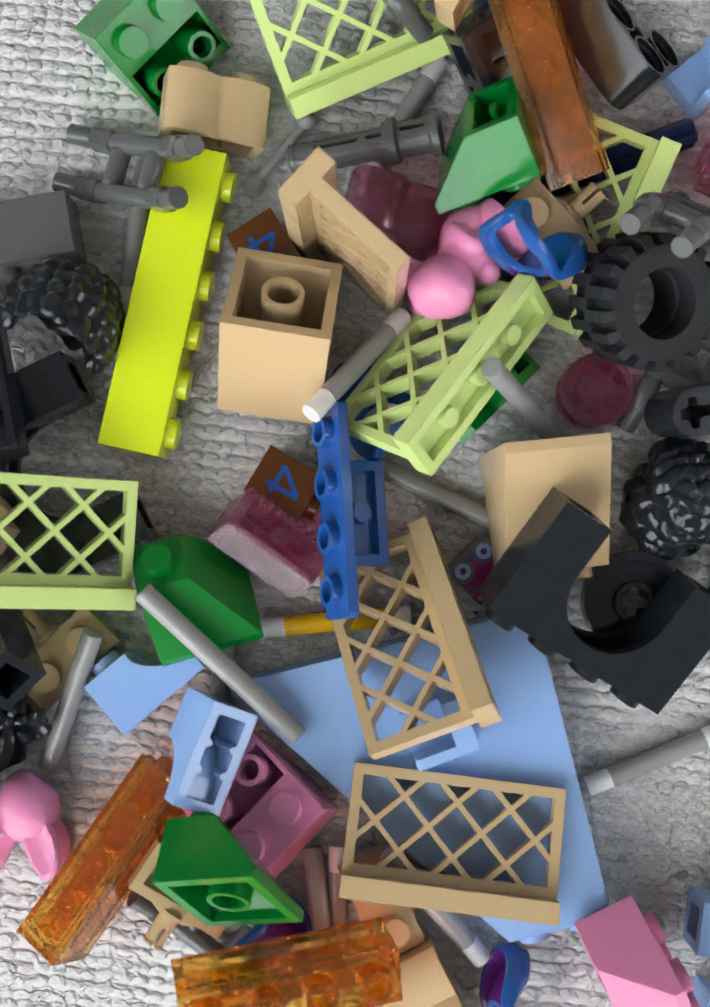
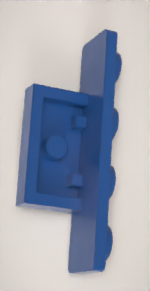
(351, 514)

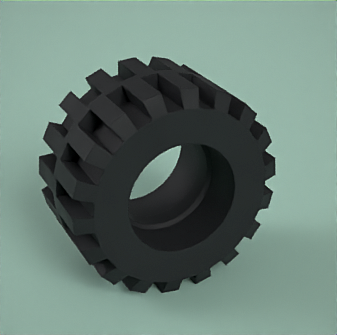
(608, 294)

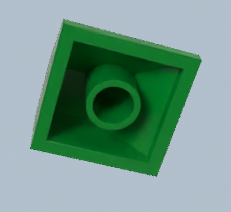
(204, 587)
(219, 876)

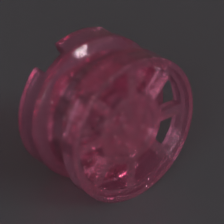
(594, 392)

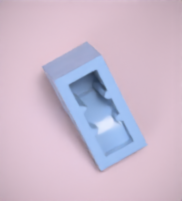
(134, 686)
(208, 749)

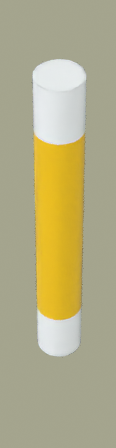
(318, 623)

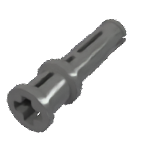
(389, 142)

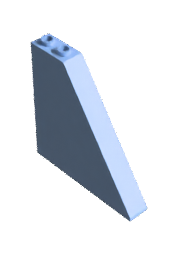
(521, 748)

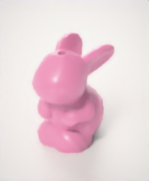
(446, 282)
(31, 816)

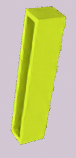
(166, 309)

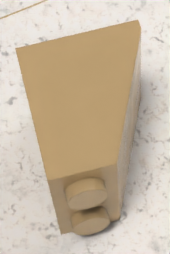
(276, 333)
(524, 472)

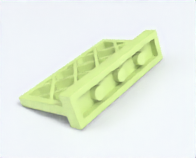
(348, 73)
(647, 176)
(461, 390)
(67, 589)

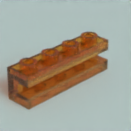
(550, 89)
(97, 872)
(316, 968)

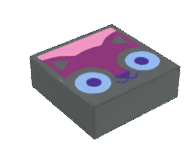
(472, 566)

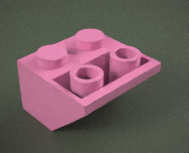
(274, 805)
(633, 958)

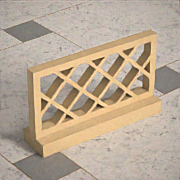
(328, 224)
(451, 635)
(451, 891)

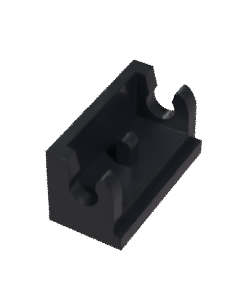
(478, 50)

